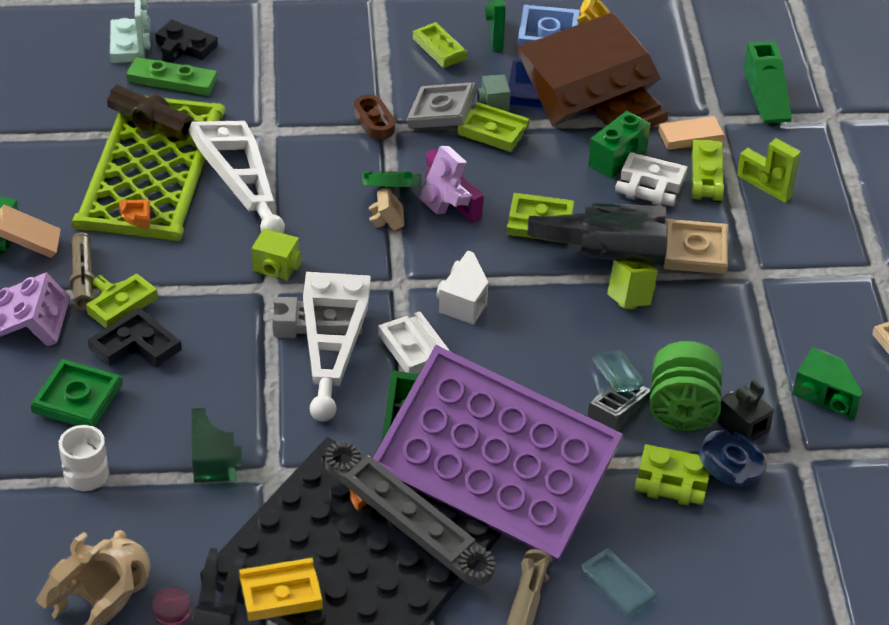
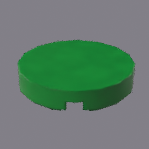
(391, 179)

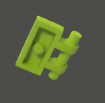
(672, 475)

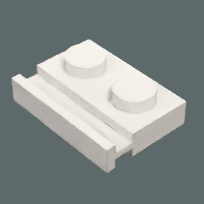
(410, 341)

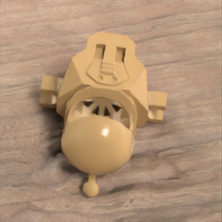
(99, 574)

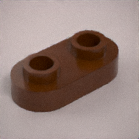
(374, 117)

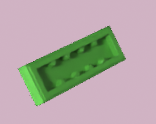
(171, 76)

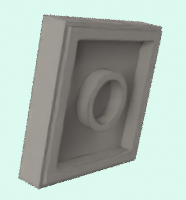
(441, 105)

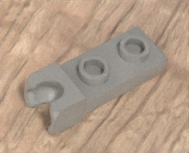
(290, 318)

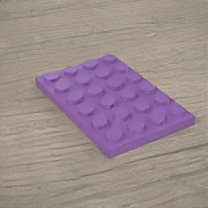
(498, 452)

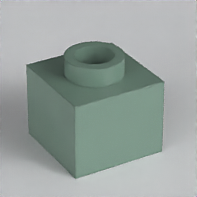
(494, 92)

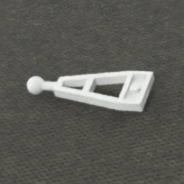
(236, 135)
(332, 291)

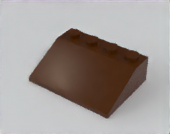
(587, 67)

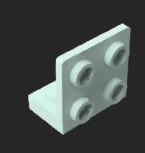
(130, 36)

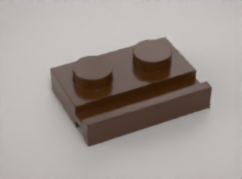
(638, 103)

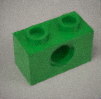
(615, 142)

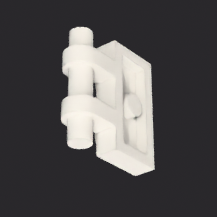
(654, 173)

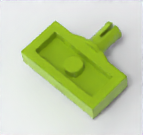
(119, 298)

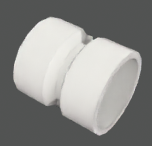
(83, 458)

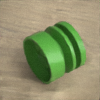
(686, 386)

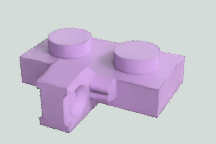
(443, 182)

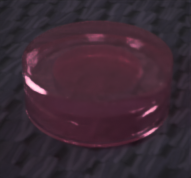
(171, 606)

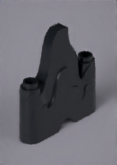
(609, 231)

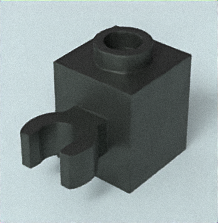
(746, 412)

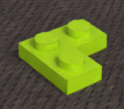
(771, 174)

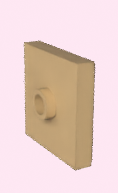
(696, 246)

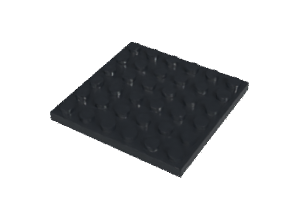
(361, 559)

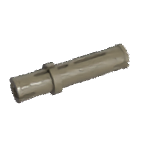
(81, 249)

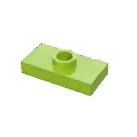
(439, 45)

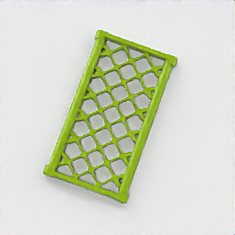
(174, 220)

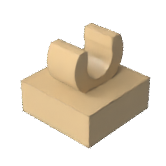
(387, 210)

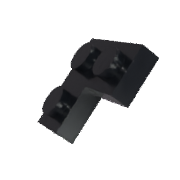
(132, 333)

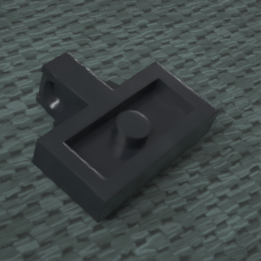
(184, 39)

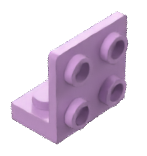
(34, 304)

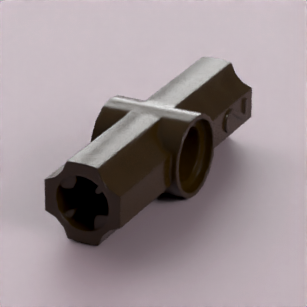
(150, 112)

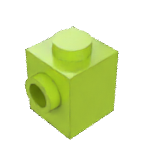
(276, 254)
(632, 283)

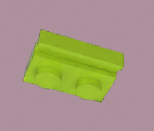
(494, 126)
(532, 205)

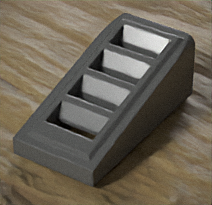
(615, 419)

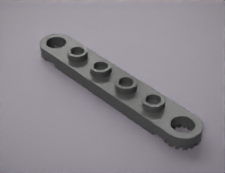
(410, 513)

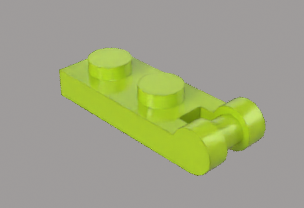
(707, 170)

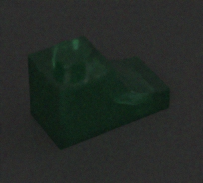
(212, 450)

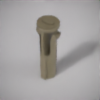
(530, 586)

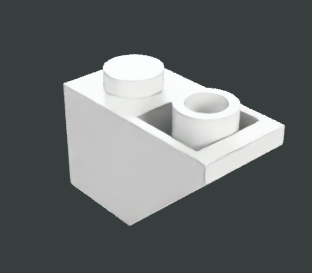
(465, 290)

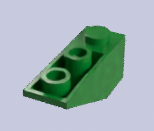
(767, 81)

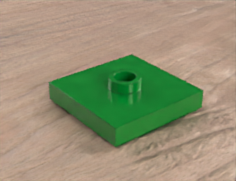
(495, 15)
(76, 394)

